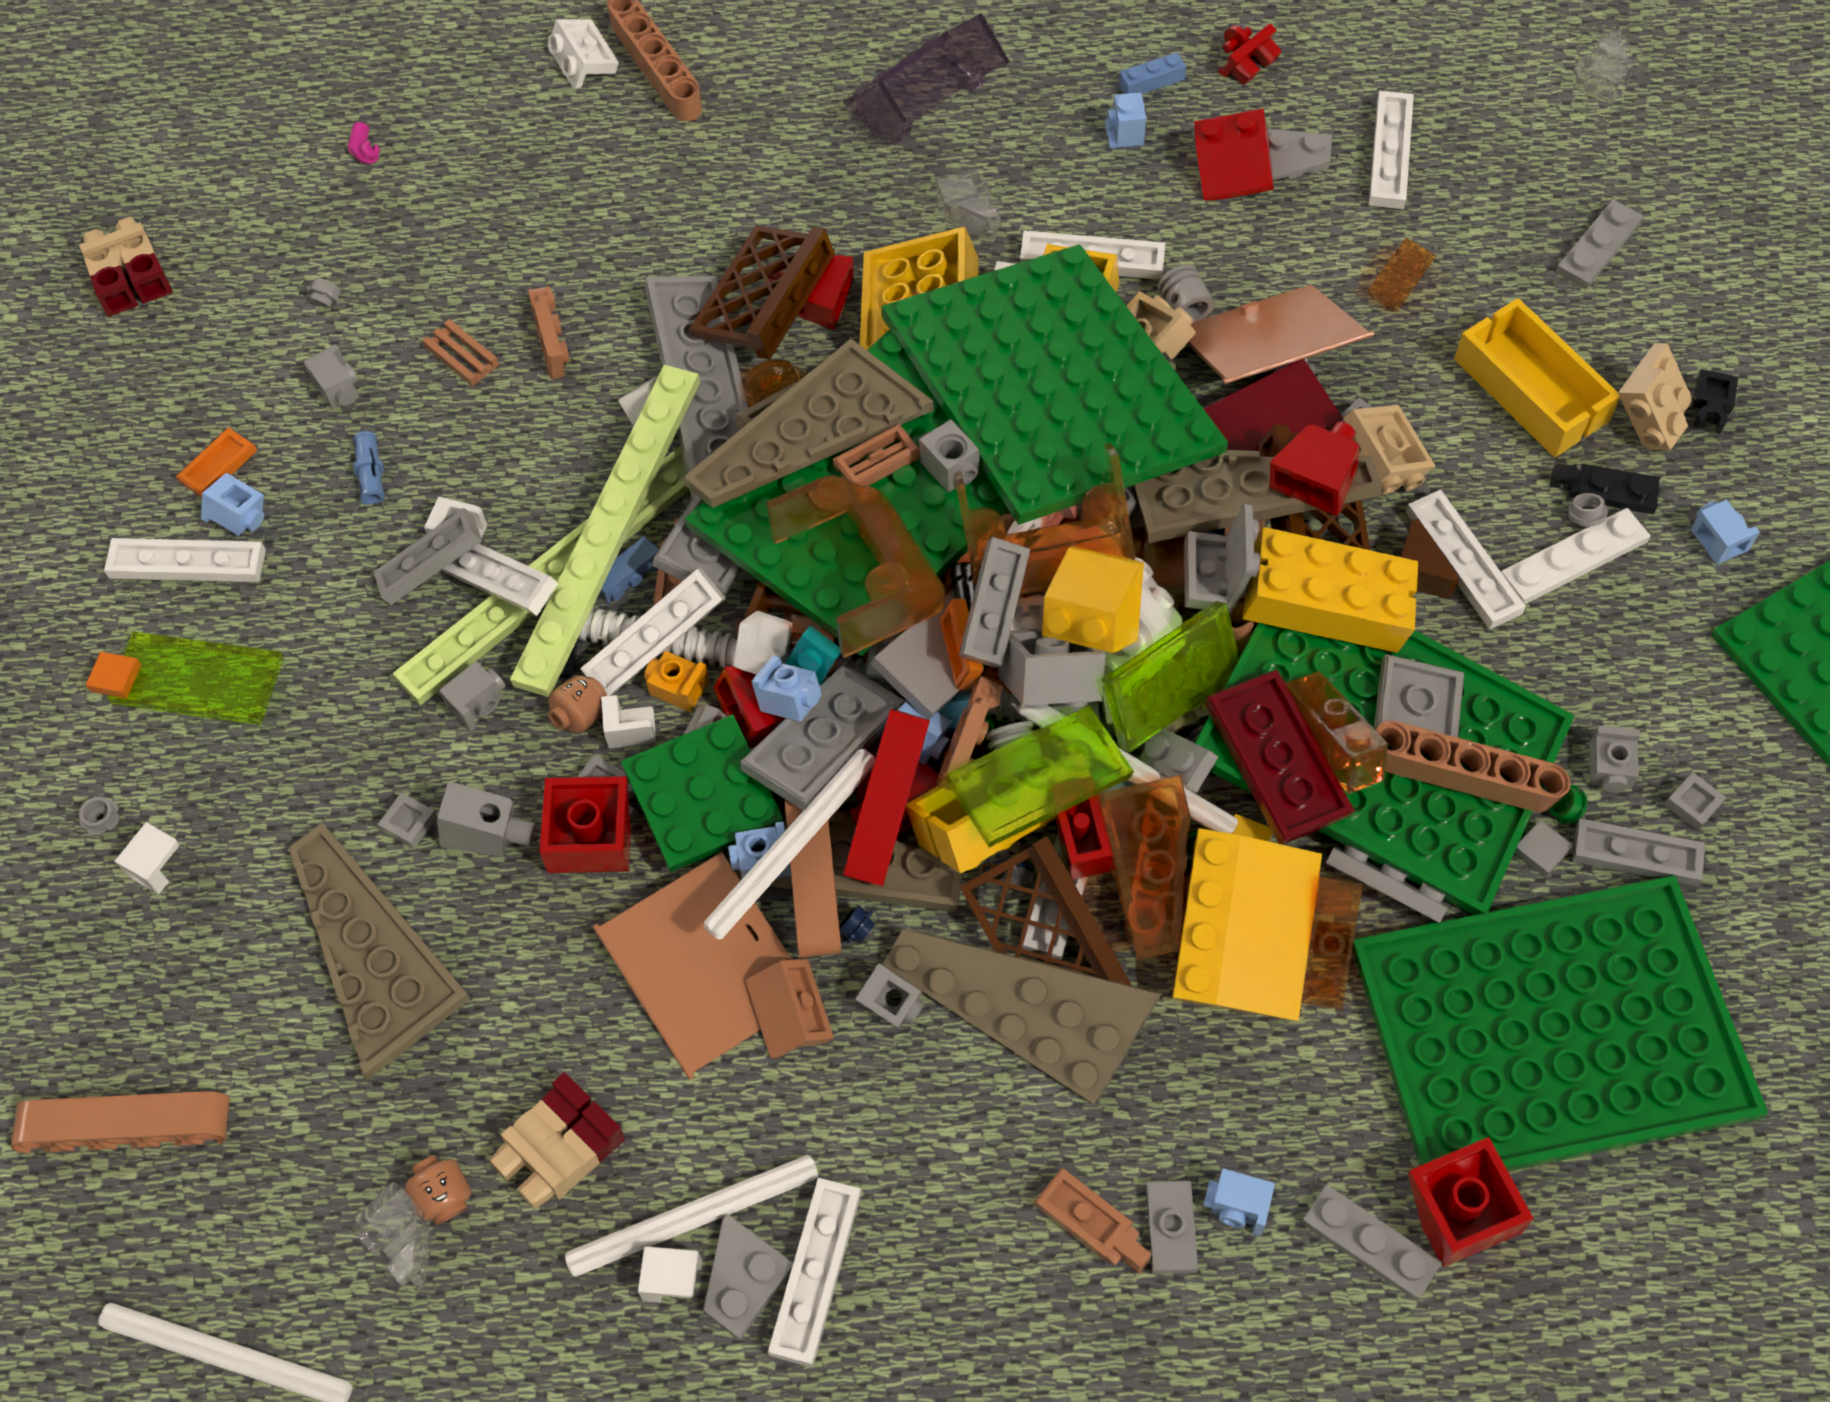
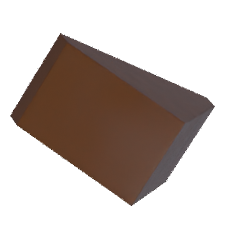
(1434, 570)

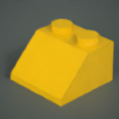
(1094, 600)

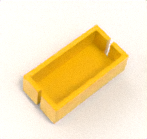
(1536, 377)
(1332, 590)
(948, 832)

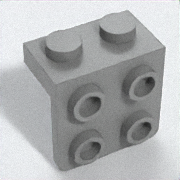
(1221, 565)

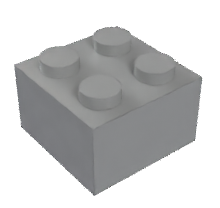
(1051, 670)

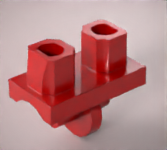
(1243, 48)

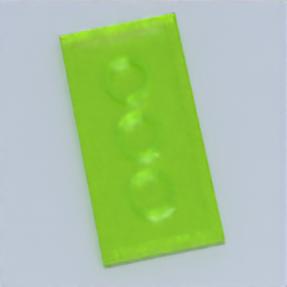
(1171, 676)
(201, 678)
(1039, 776)

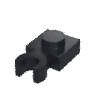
(1715, 397)

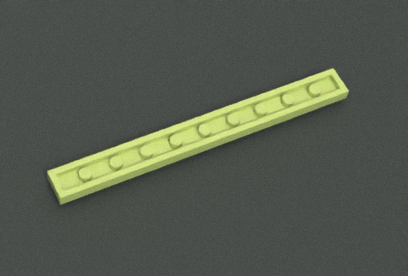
(605, 532)
(497, 619)

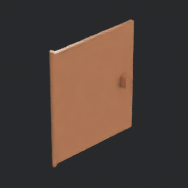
(1273, 333)
(686, 976)

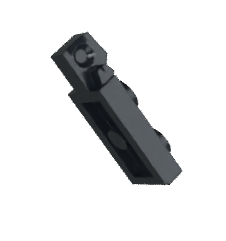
(1616, 487)

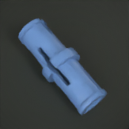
(368, 467)

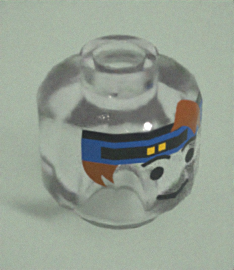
(1022, 875)

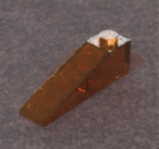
(1149, 859)

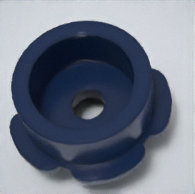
(856, 924)

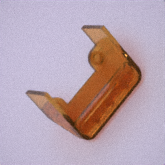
(1103, 530)
(900, 589)

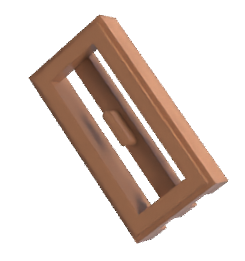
(468, 341)
(880, 462)

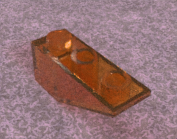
(1344, 736)
(1331, 941)

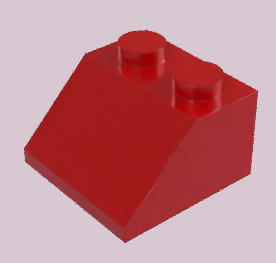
(1234, 155)
(586, 825)
(1468, 1202)

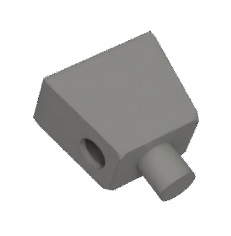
(480, 821)

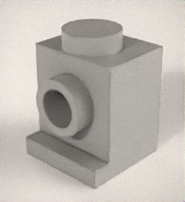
(333, 377)
(472, 694)
(1604, 750)
(879, 985)

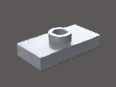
(1171, 1227)

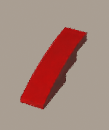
(886, 797)

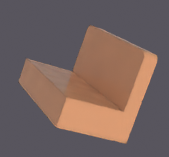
(789, 1007)

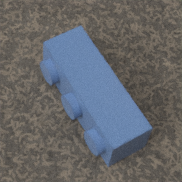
(1153, 74)
(629, 569)

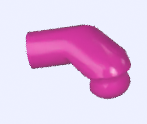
(360, 147)

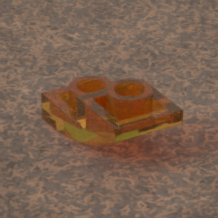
(1401, 274)

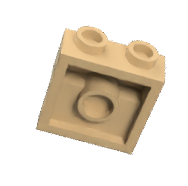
(1166, 327)
(1657, 399)
(1393, 446)

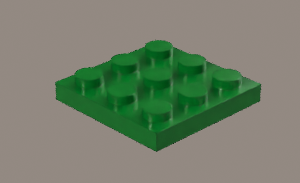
(698, 793)

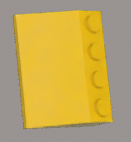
(909, 270)
(1247, 925)

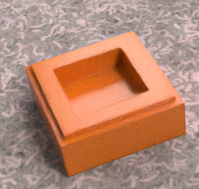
(113, 675)

